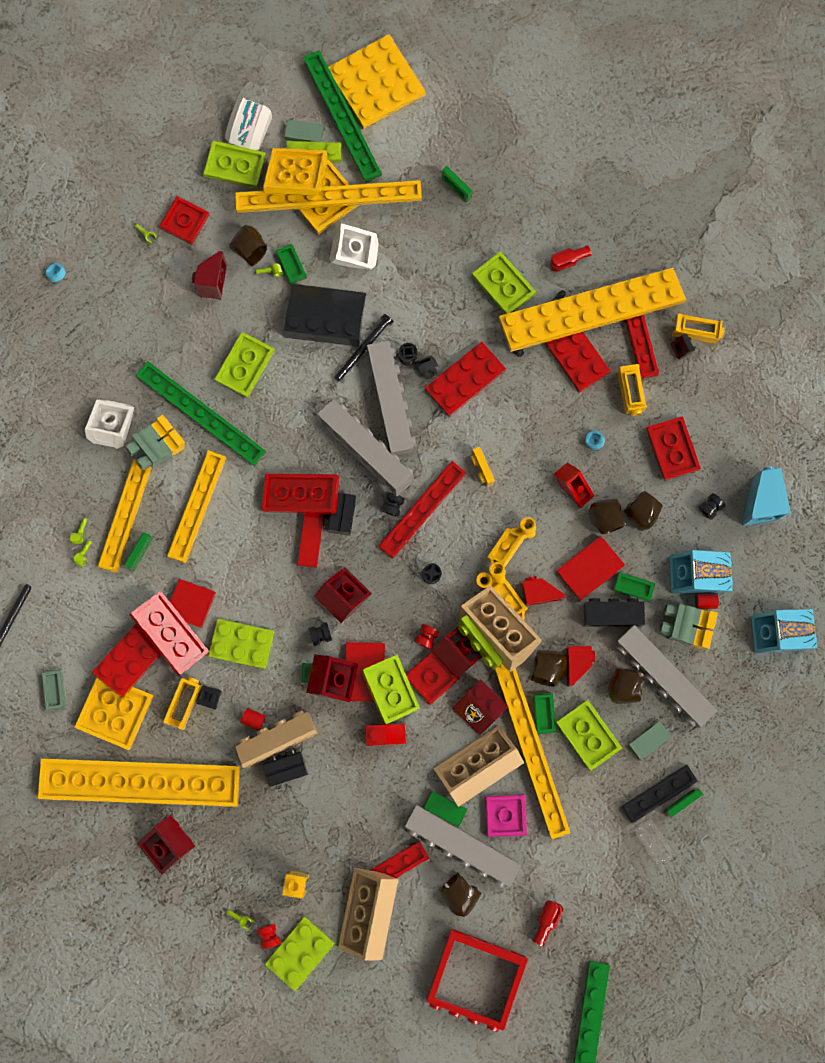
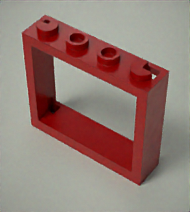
(490, 948)

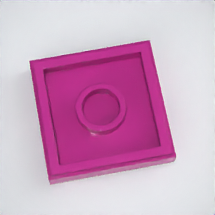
(505, 815)

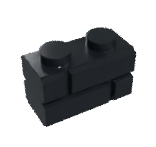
(342, 521)
(285, 768)

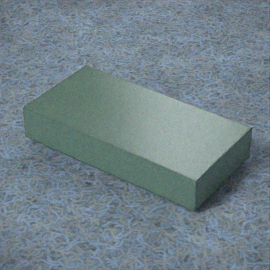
(303, 131)
(53, 690)
(649, 740)

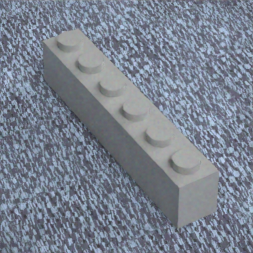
(390, 398)
(365, 447)
(666, 677)
(463, 846)

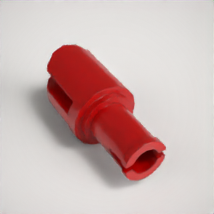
(569, 258)
(548, 921)

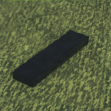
(659, 793)

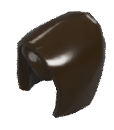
(249, 245)
(643, 511)
(606, 515)
(549, 667)
(625, 686)
(459, 895)

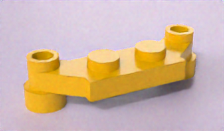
(507, 546)
(505, 591)

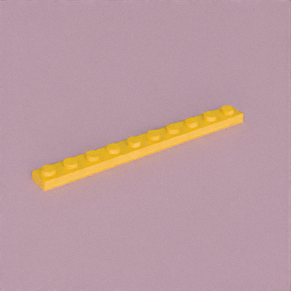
(331, 196)
(532, 752)

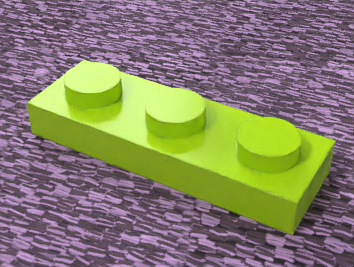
(333, 149)
(479, 642)

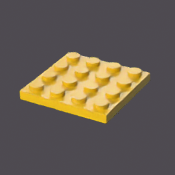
(376, 81)

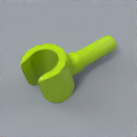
(145, 233)
(275, 269)
(77, 538)
(79, 558)
(242, 920)

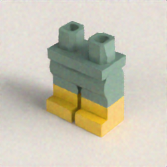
(155, 444)
(686, 623)

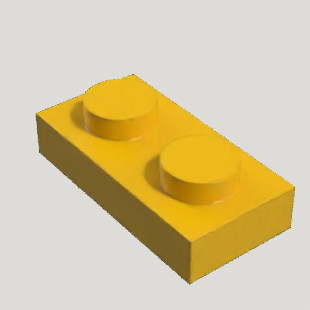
(485, 473)

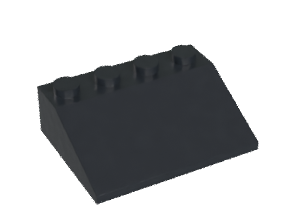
(325, 315)

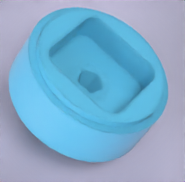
(55, 272)
(595, 440)

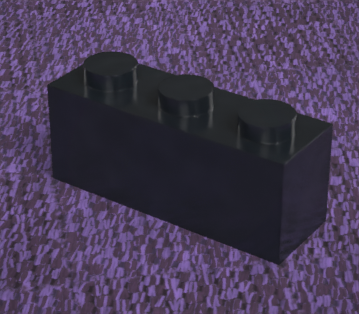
(614, 613)

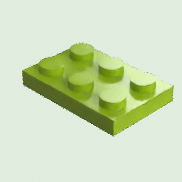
(235, 164)
(503, 283)
(244, 365)
(241, 644)
(390, 689)
(588, 735)
(300, 953)

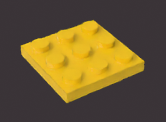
(295, 171)
(324, 217)
(112, 717)

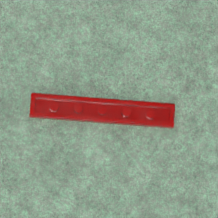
(422, 509)

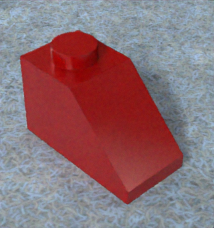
(574, 484)
(539, 591)
(579, 662)
(385, 734)

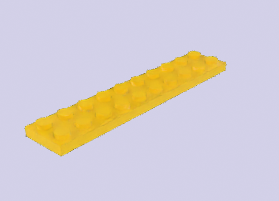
(591, 309)
(139, 782)

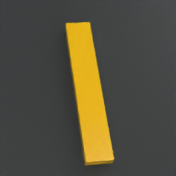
(196, 506)
(124, 518)

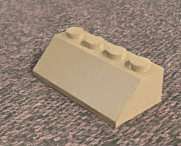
(501, 627)
(276, 740)
(478, 765)
(368, 914)

